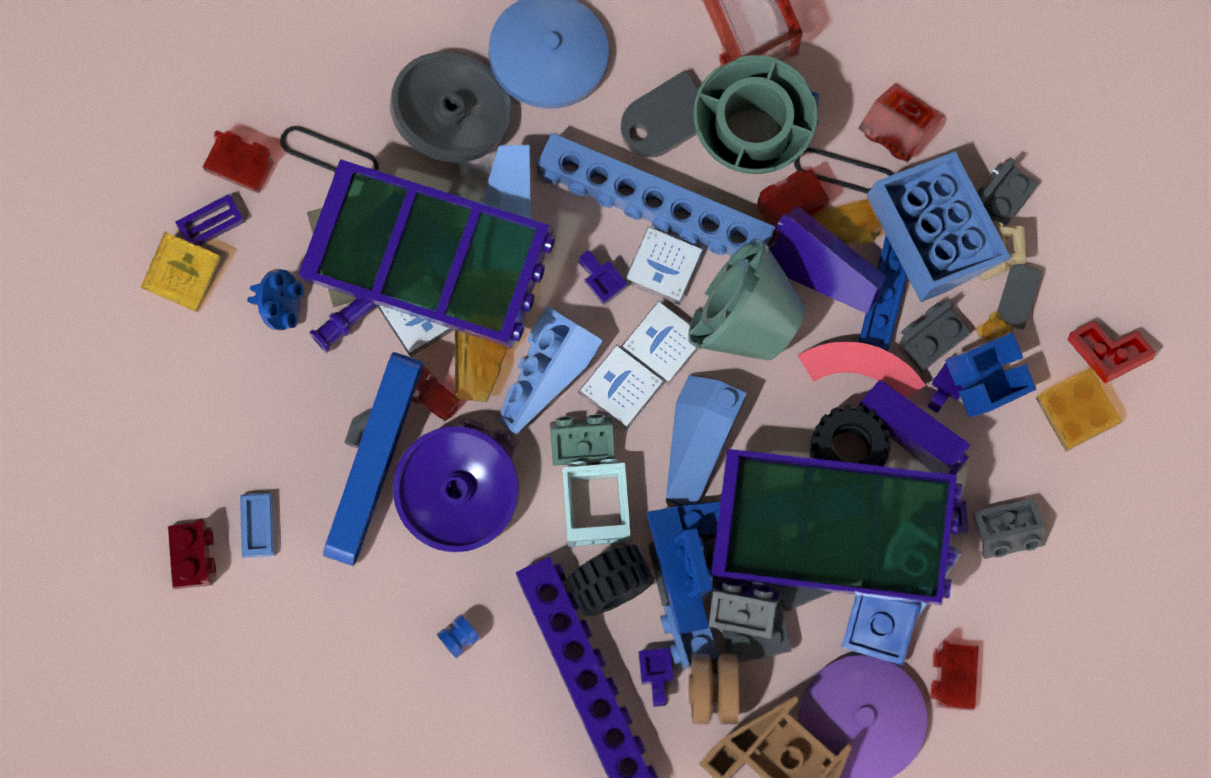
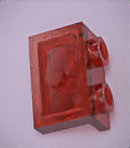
(239, 161)
(955, 676)

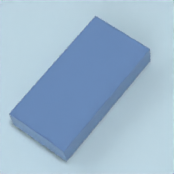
(257, 525)

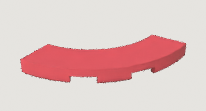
(864, 360)

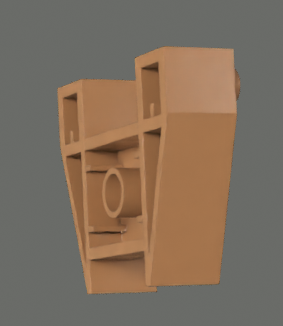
(775, 748)

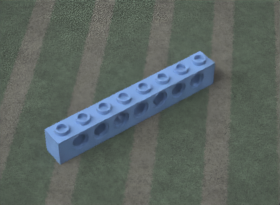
(562, 151)

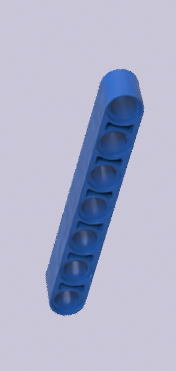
(373, 459)

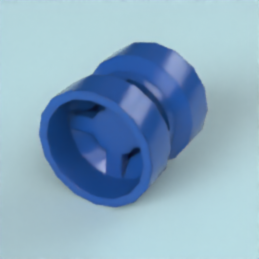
(459, 637)

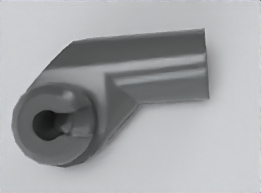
(357, 429)

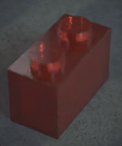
(800, 190)

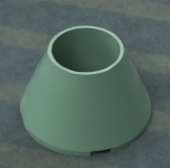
(760, 85)
(749, 307)

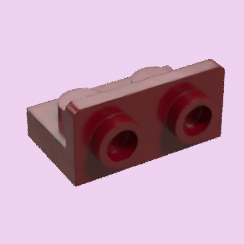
(190, 555)

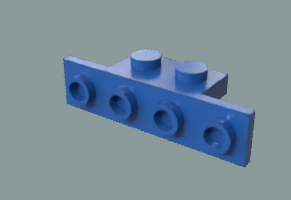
(682, 568)

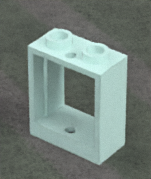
(596, 535)

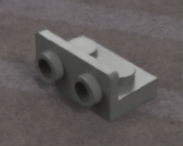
(1006, 192)
(933, 336)
(1010, 528)
(744, 608)

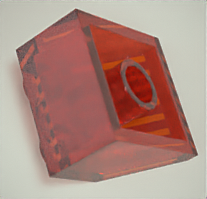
(900, 122)

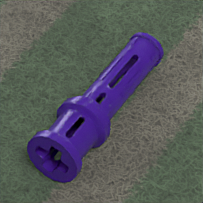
(340, 323)

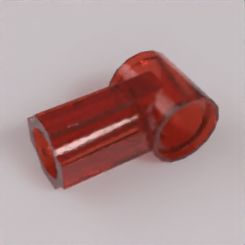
(435, 396)

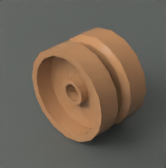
(711, 689)

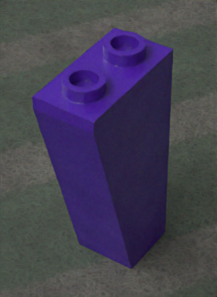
(824, 262)
(916, 430)

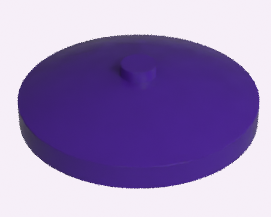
(456, 489)

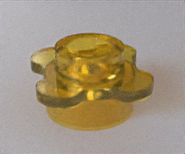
(995, 321)

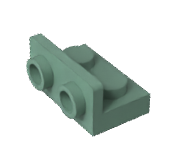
(582, 439)

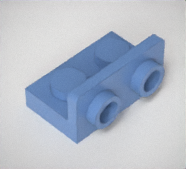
(689, 643)

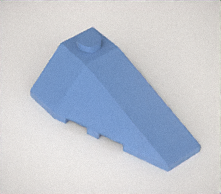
(700, 431)

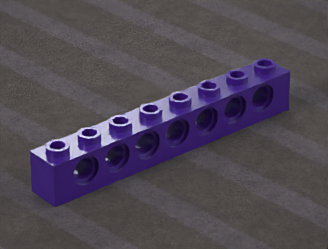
(532, 582)

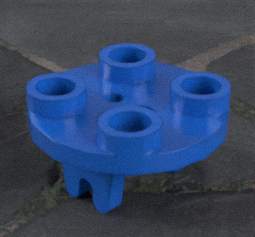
(278, 299)

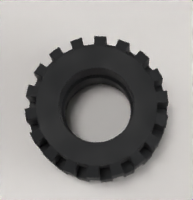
(851, 421)
(609, 580)

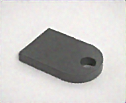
(663, 115)

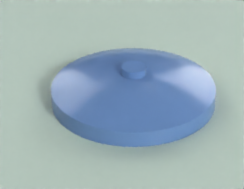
(548, 52)

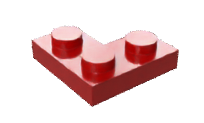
(1107, 357)

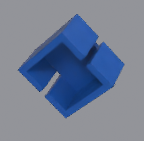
(983, 377)

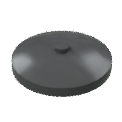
(450, 107)

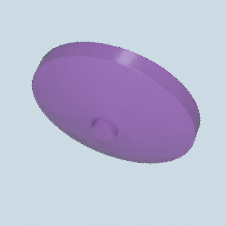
(872, 709)

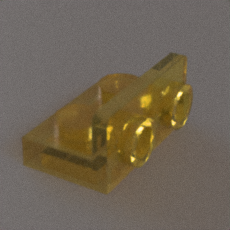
(851, 222)

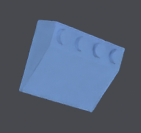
(937, 225)

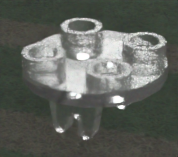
(467, 181)

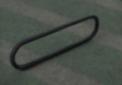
(323, 138)
(844, 159)

